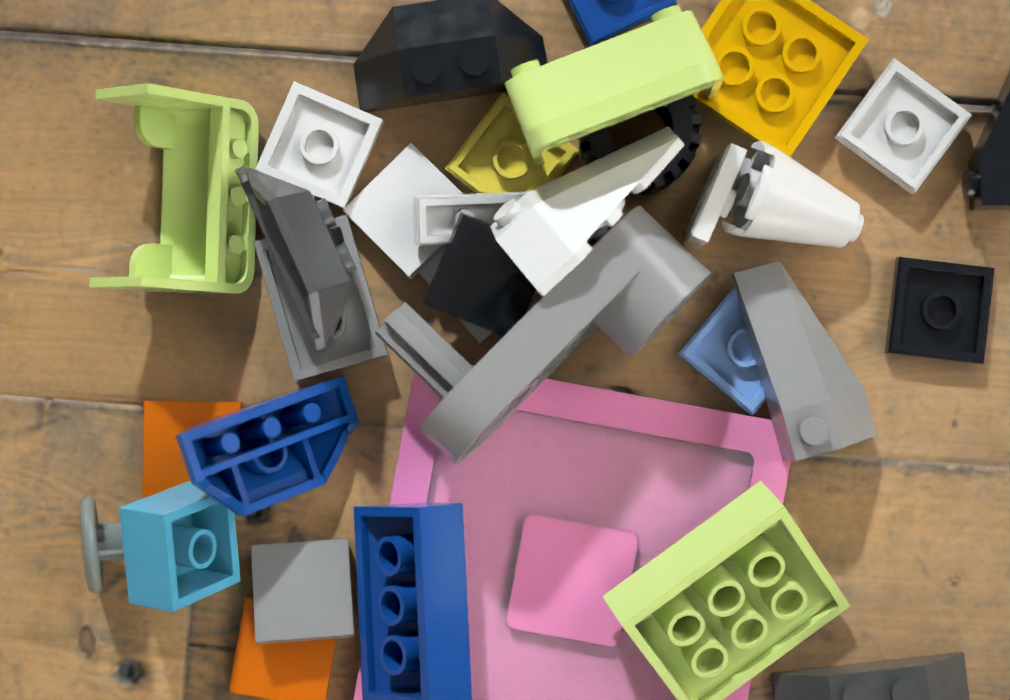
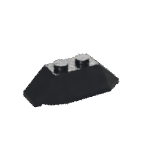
(443, 53)

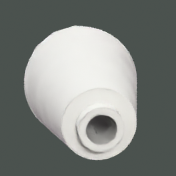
(789, 203)

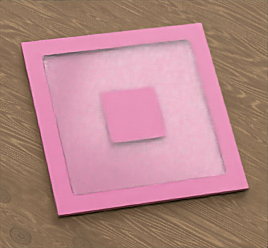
(567, 509)

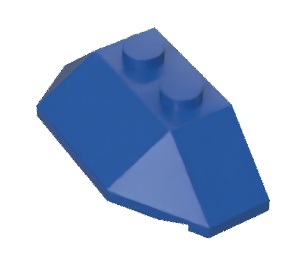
(270, 447)

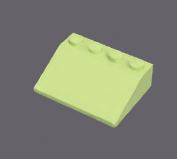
(727, 598)

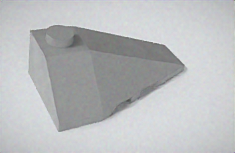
(804, 377)

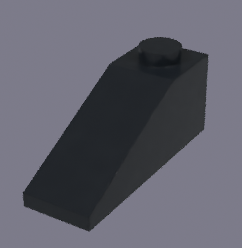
(989, 167)

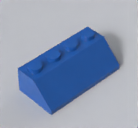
(412, 601)

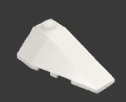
(551, 224)

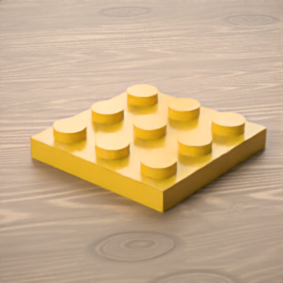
(777, 66)

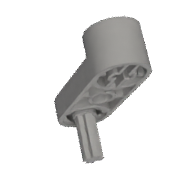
(624, 286)

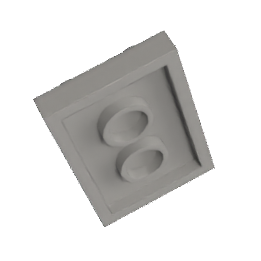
(355, 334)

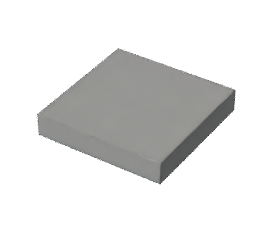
(302, 591)

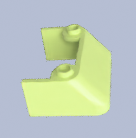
(613, 81)
(204, 209)

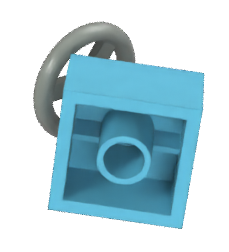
(172, 544)

